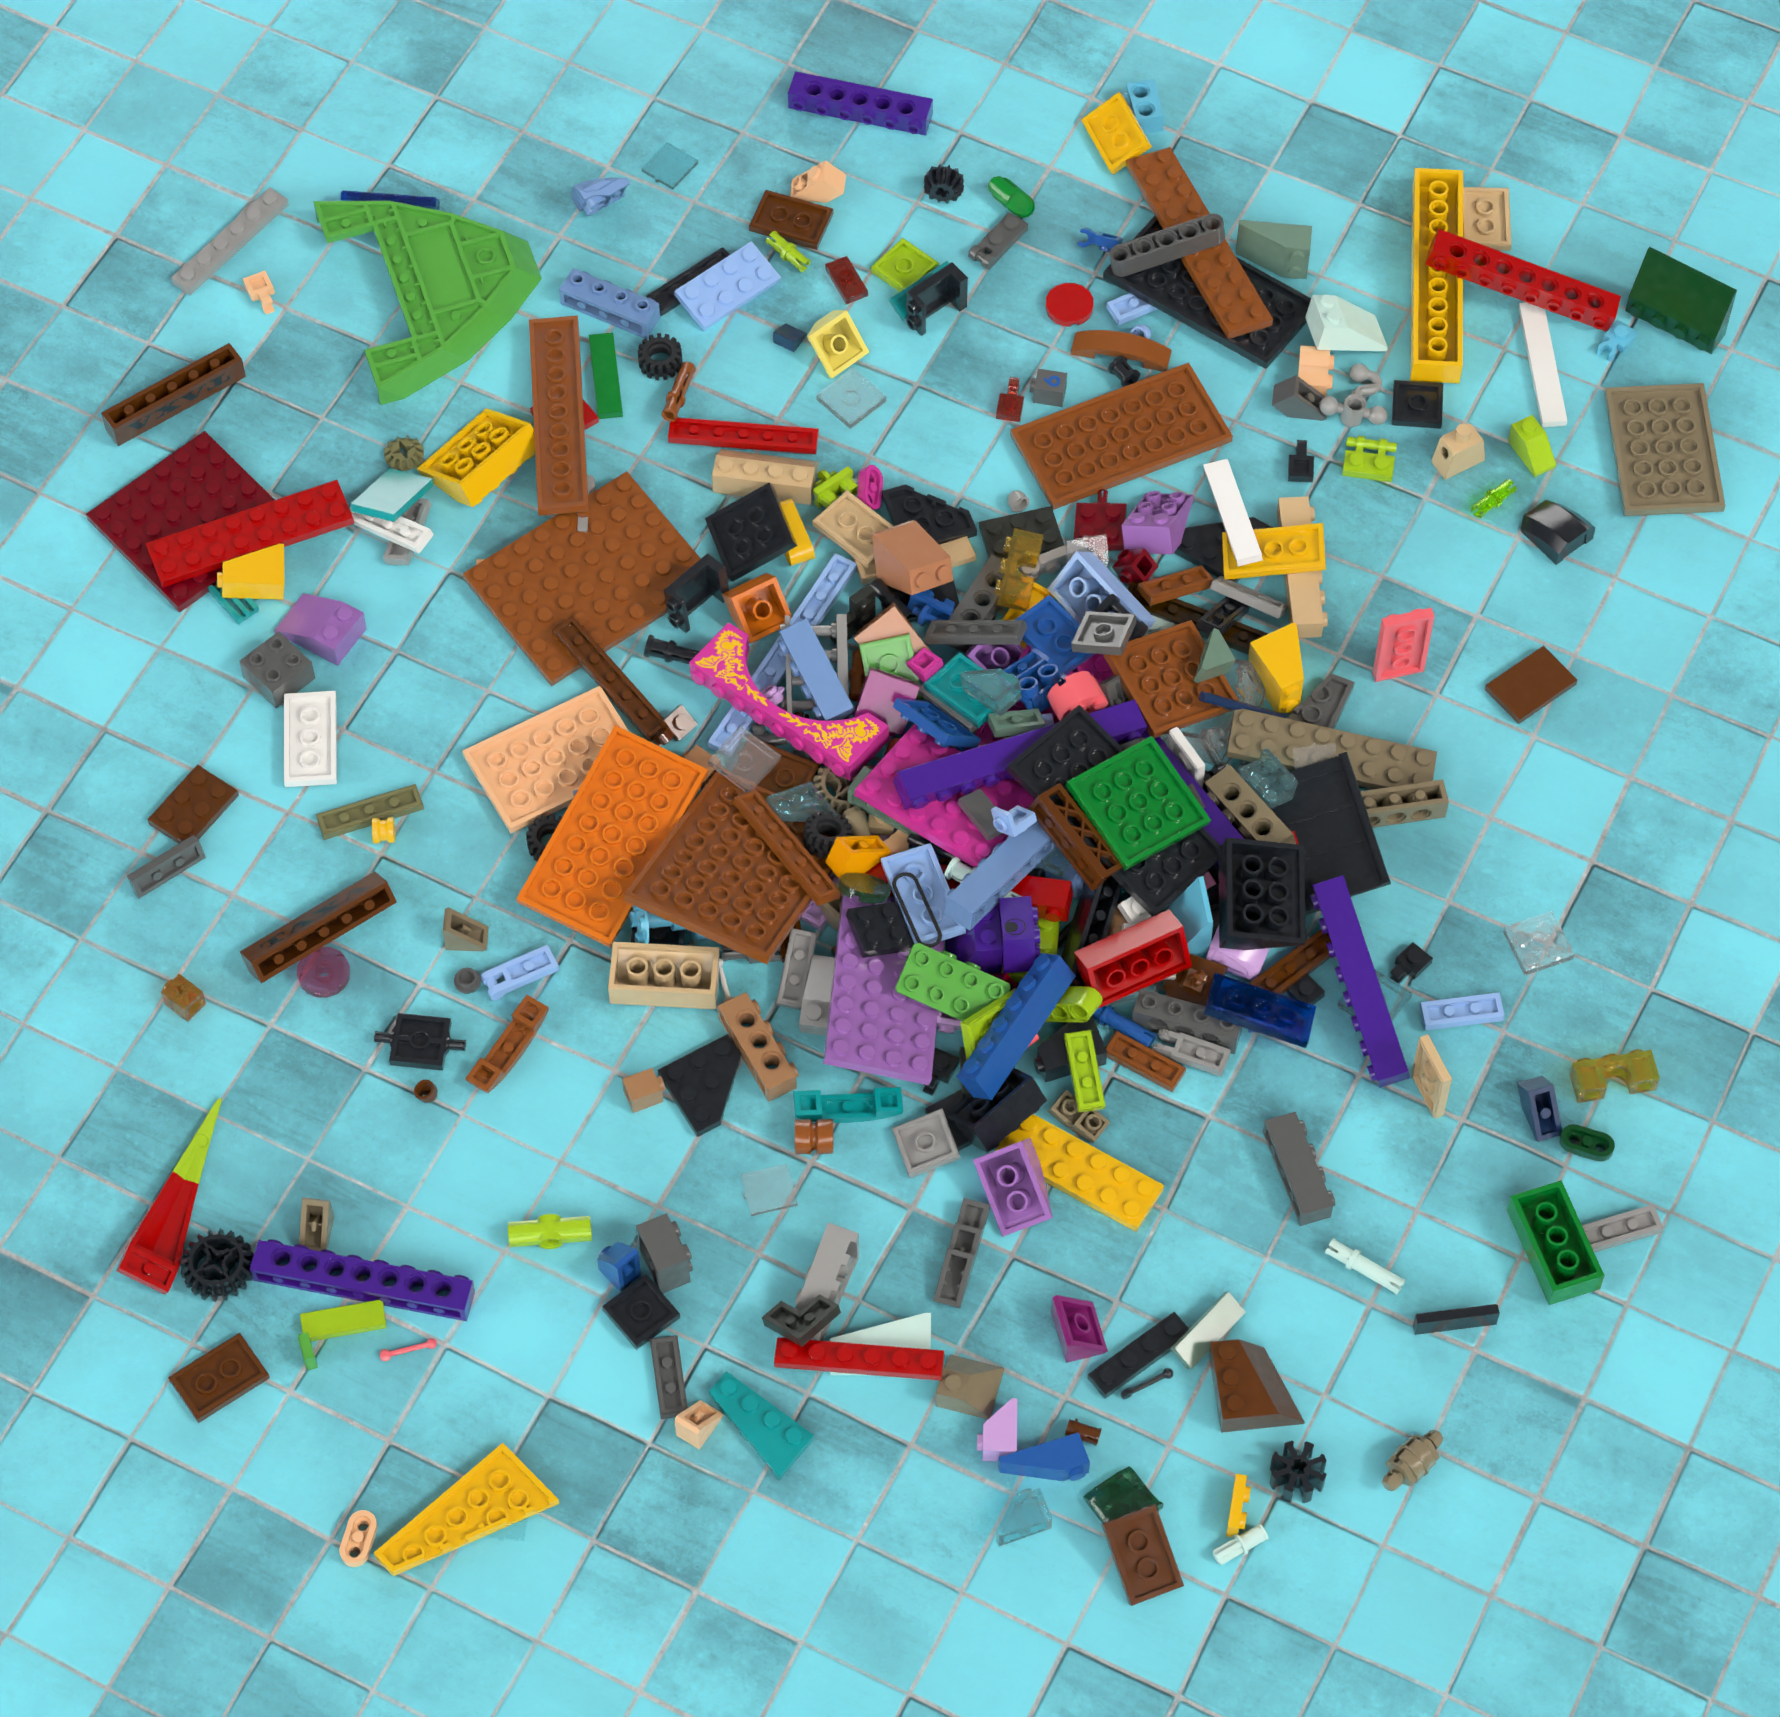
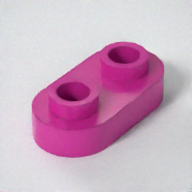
(870, 486)

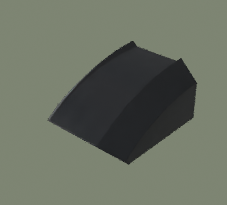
(1556, 530)

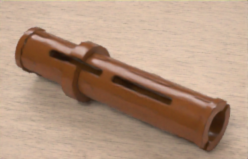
(676, 397)

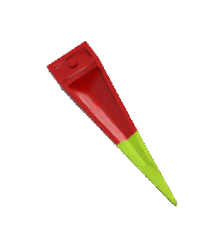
(159, 1240)

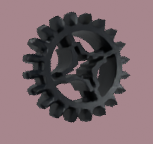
(233, 1251)

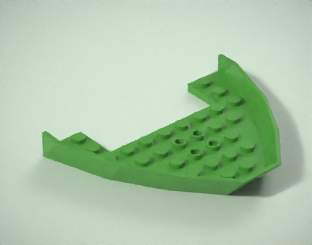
(450, 279)

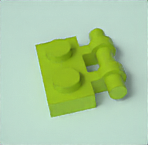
(1369, 465)

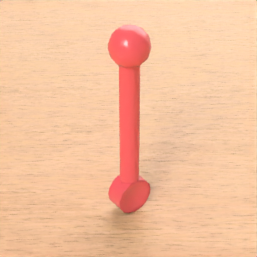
(385, 1354)

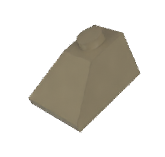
(969, 1386)

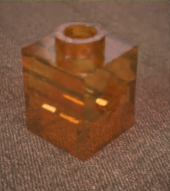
(183, 997)

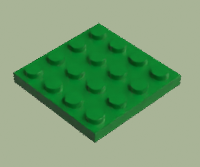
(1138, 802)

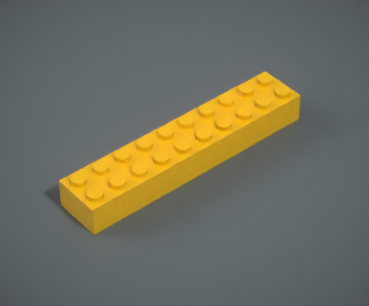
(1435, 295)

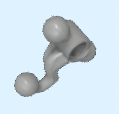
(1354, 406)

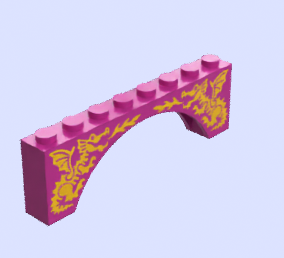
(837, 744)

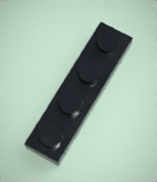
(1137, 1355)

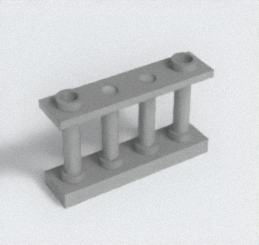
(837, 655)

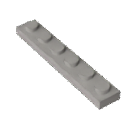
(229, 241)

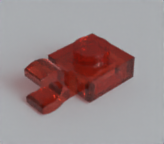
(1010, 404)

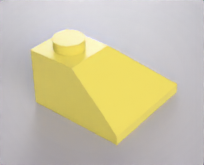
(837, 342)

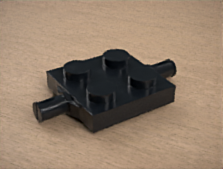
(420, 1041)

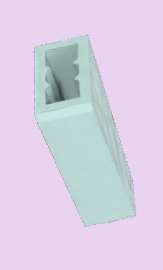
(907, 1332)

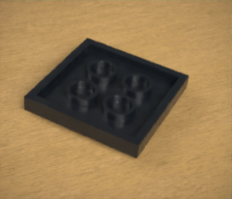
(751, 532)

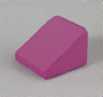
(925, 664)

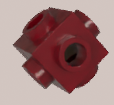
(1134, 566)

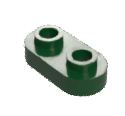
(1587, 1142)

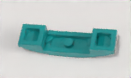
(848, 1107)

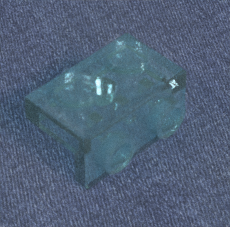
(1269, 779)

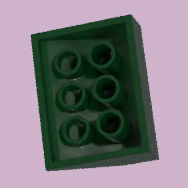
(1681, 300)

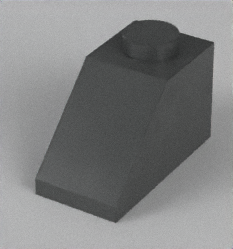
(1298, 399)

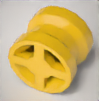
(383, 830)

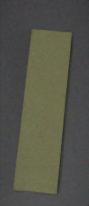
(360, 814)

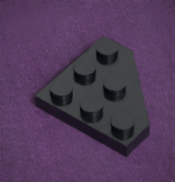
(931, 513)
(1204, 546)
(703, 1083)

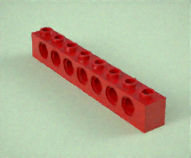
(1522, 280)

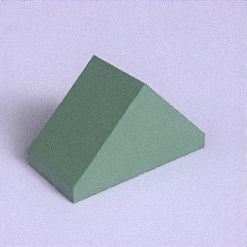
(1215, 658)

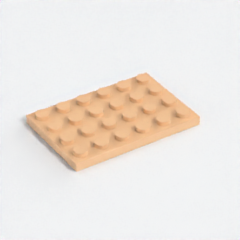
(543, 759)

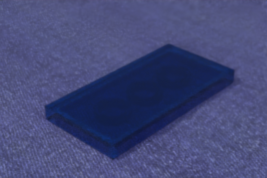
(1260, 1010)

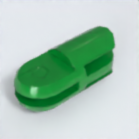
(1011, 196)

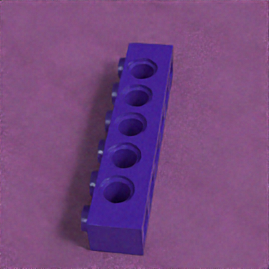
(860, 103)

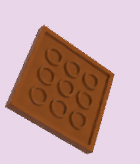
(1160, 678)

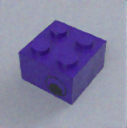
(1019, 933)

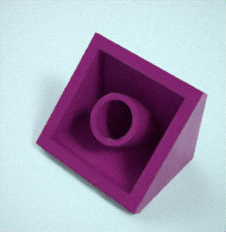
(1077, 1328)

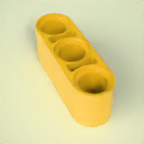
(804, 550)

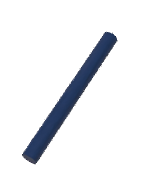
(1233, 704)

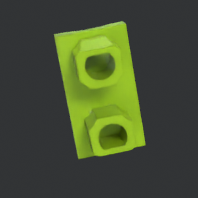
(832, 485)

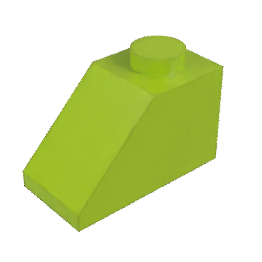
(1532, 445)

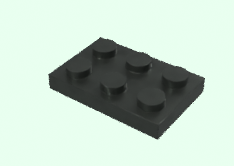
(1037, 521)

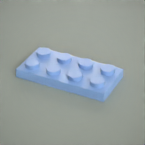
(727, 286)
(925, 866)

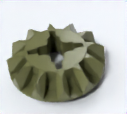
(396, 459)

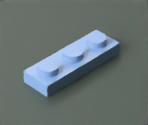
(1462, 1011)

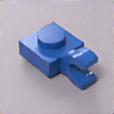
(1104, 240)

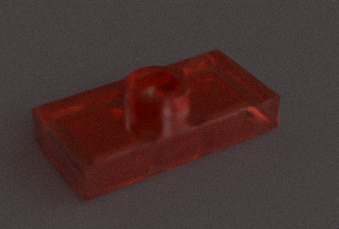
(846, 280)

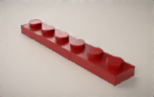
(743, 435)
(860, 1359)

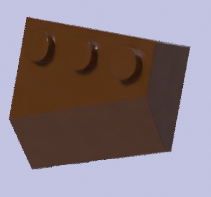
(1249, 1388)

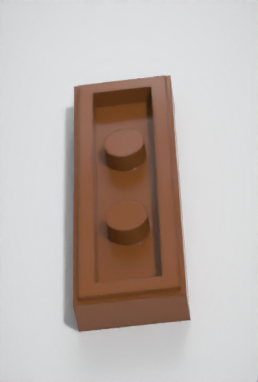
(1175, 585)
(1144, 1061)

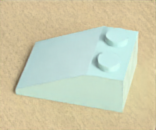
(1342, 325)

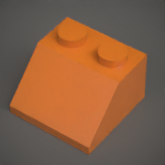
(757, 606)

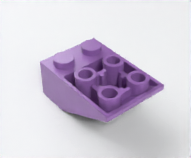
(1157, 522)

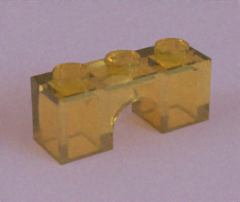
(1023, 551)
(1635, 1069)

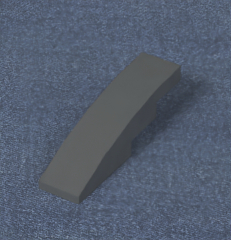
(962, 1253)

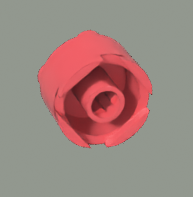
(1078, 690)

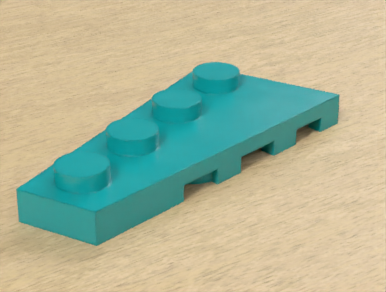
(768, 1430)

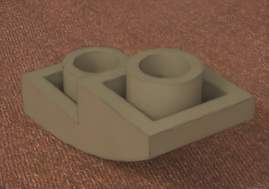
(1086, 1124)

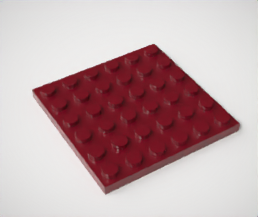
(176, 494)

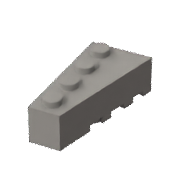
(830, 1269)

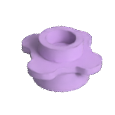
(774, 694)

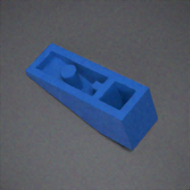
(1053, 1460)

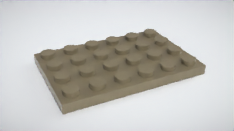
(1664, 449)

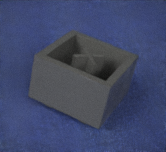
(277, 669)
(664, 1253)

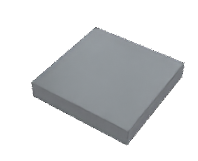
(926, 1143)

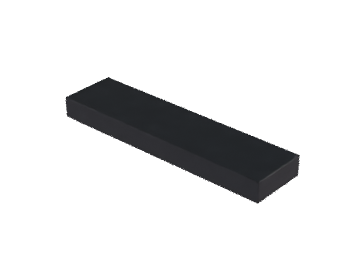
(665, 294)

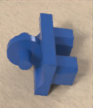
(928, 608)

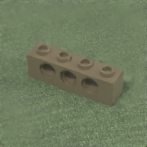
(1229, 784)
(1406, 803)

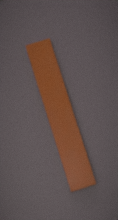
(786, 847)

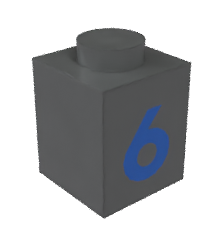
(1049, 387)

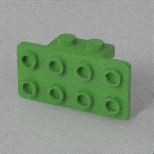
(947, 983)

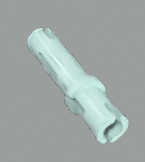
(1365, 1266)

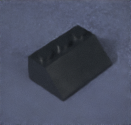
(990, 1121)

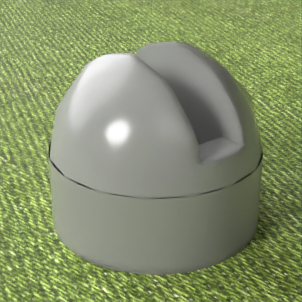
(1018, 501)

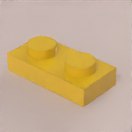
(1241, 1494)

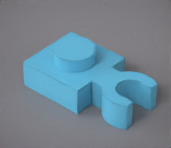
(1617, 338)

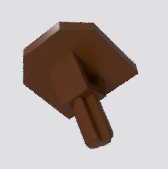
(1195, 982)

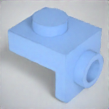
(1013, 821)

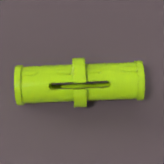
(788, 251)

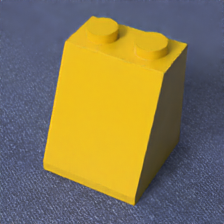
(1279, 667)

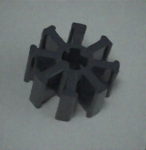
(1312, 1470)

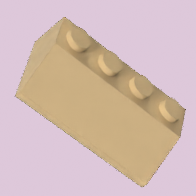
(744, 472)
(664, 975)

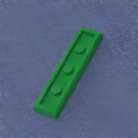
(605, 375)

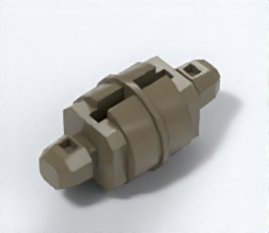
(1412, 1460)

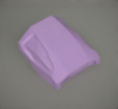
(1241, 963)

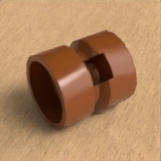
(813, 1136)

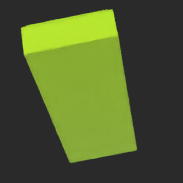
(1084, 1071)
(344, 1320)

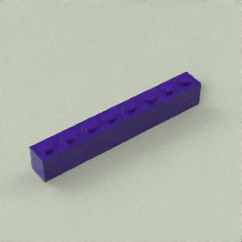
(1361, 982)

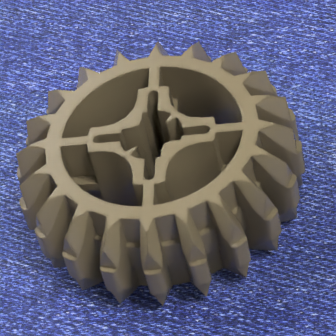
(840, 786)

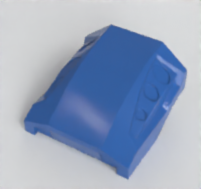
(1037, 676)

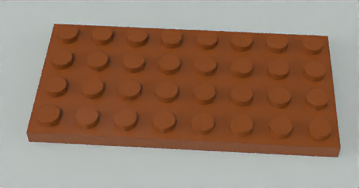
(1121, 435)

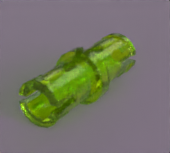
(1493, 498)

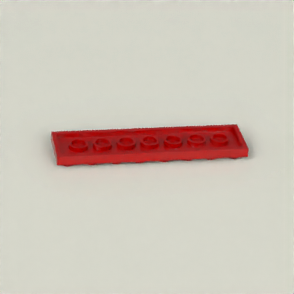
(254, 529)

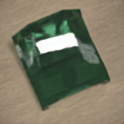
(1120, 1495)

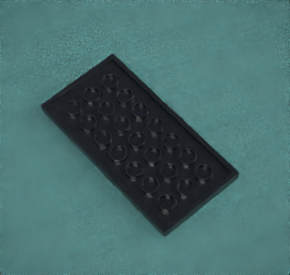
(1176, 294)
(1079, 745)

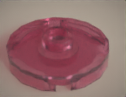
(323, 960)

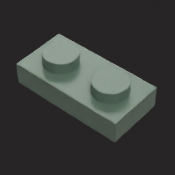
(1015, 722)

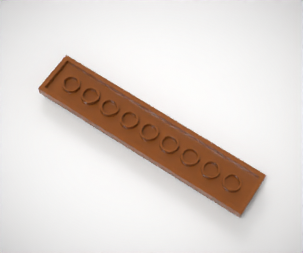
(1213, 269)
(558, 415)

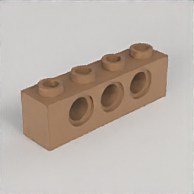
(771, 1081)

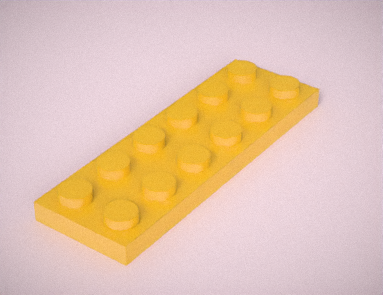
(1089, 1173)

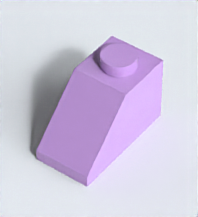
(999, 1433)

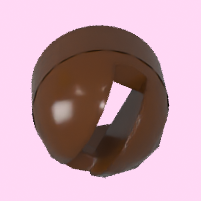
(426, 1088)

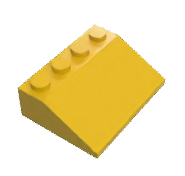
(480, 456)

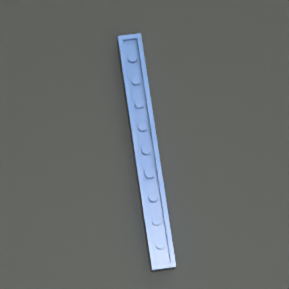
(773, 667)

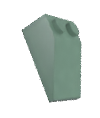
(1276, 247)

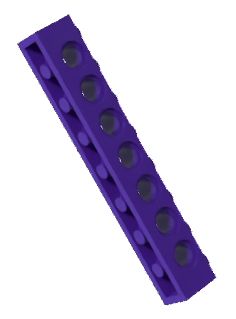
(319, 1280)

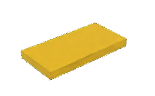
(1283, 552)

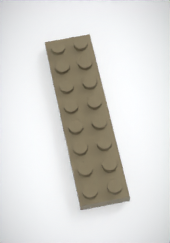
(1373, 760)

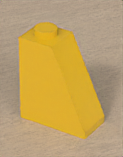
(254, 575)

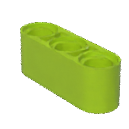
(1076, 1005)

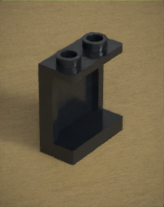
(934, 293)
(693, 588)

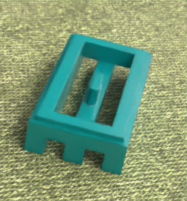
(213, 590)

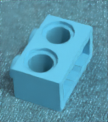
(1145, 104)

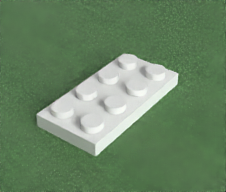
(310, 738)

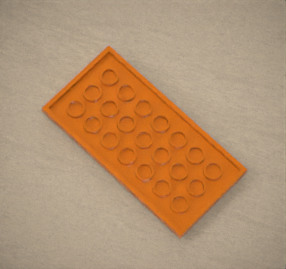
(610, 834)

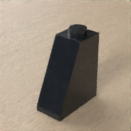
(1052, 1054)

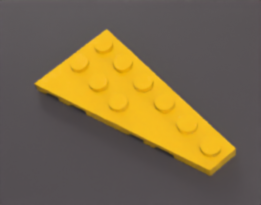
(478, 1504)

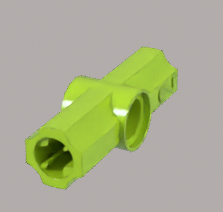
(549, 1231)

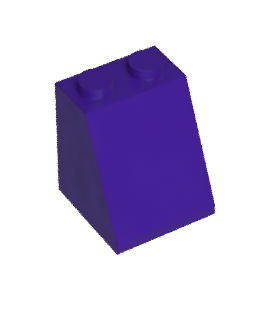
(981, 944)

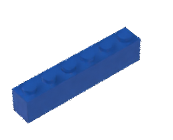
(1016, 1026)

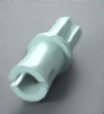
(1240, 1544)

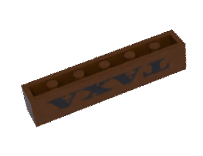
(173, 394)
(318, 927)

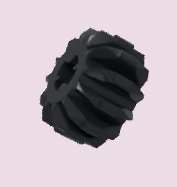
(943, 183)

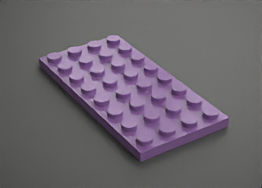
(869, 1021)

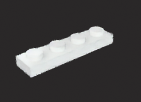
(402, 531)

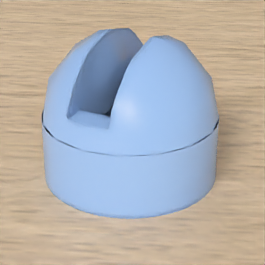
(1139, 329)

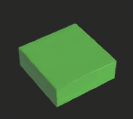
(307, 1351)

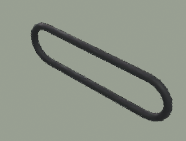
(926, 904)

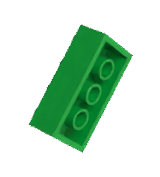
(1555, 1242)

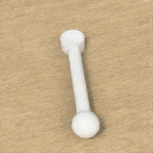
(723, 981)

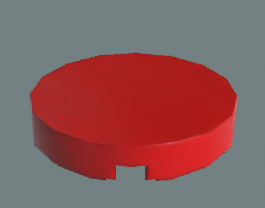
(1069, 304)

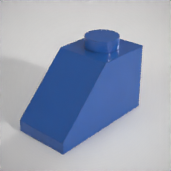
(619, 1265)

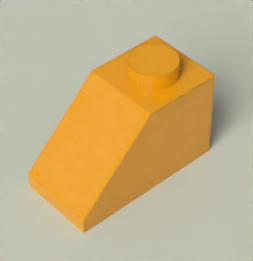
(856, 854)

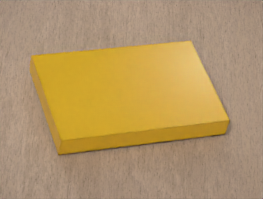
(1116, 132)

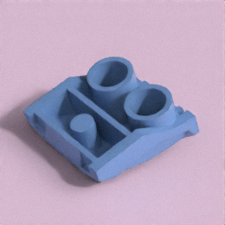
(598, 193)

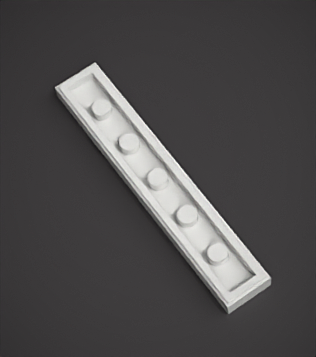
(1542, 365)
(1232, 512)

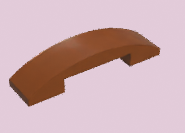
(1116, 344)
(510, 1046)

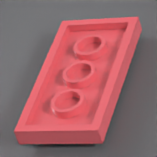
(1403, 644)

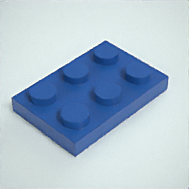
(1052, 632)
(936, 723)

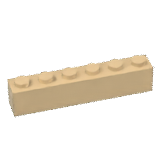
(1302, 588)

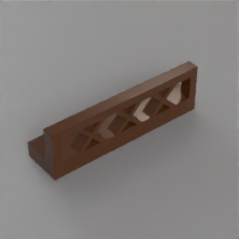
(1070, 838)

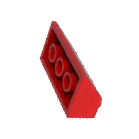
(1134, 957)

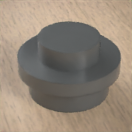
(467, 980)

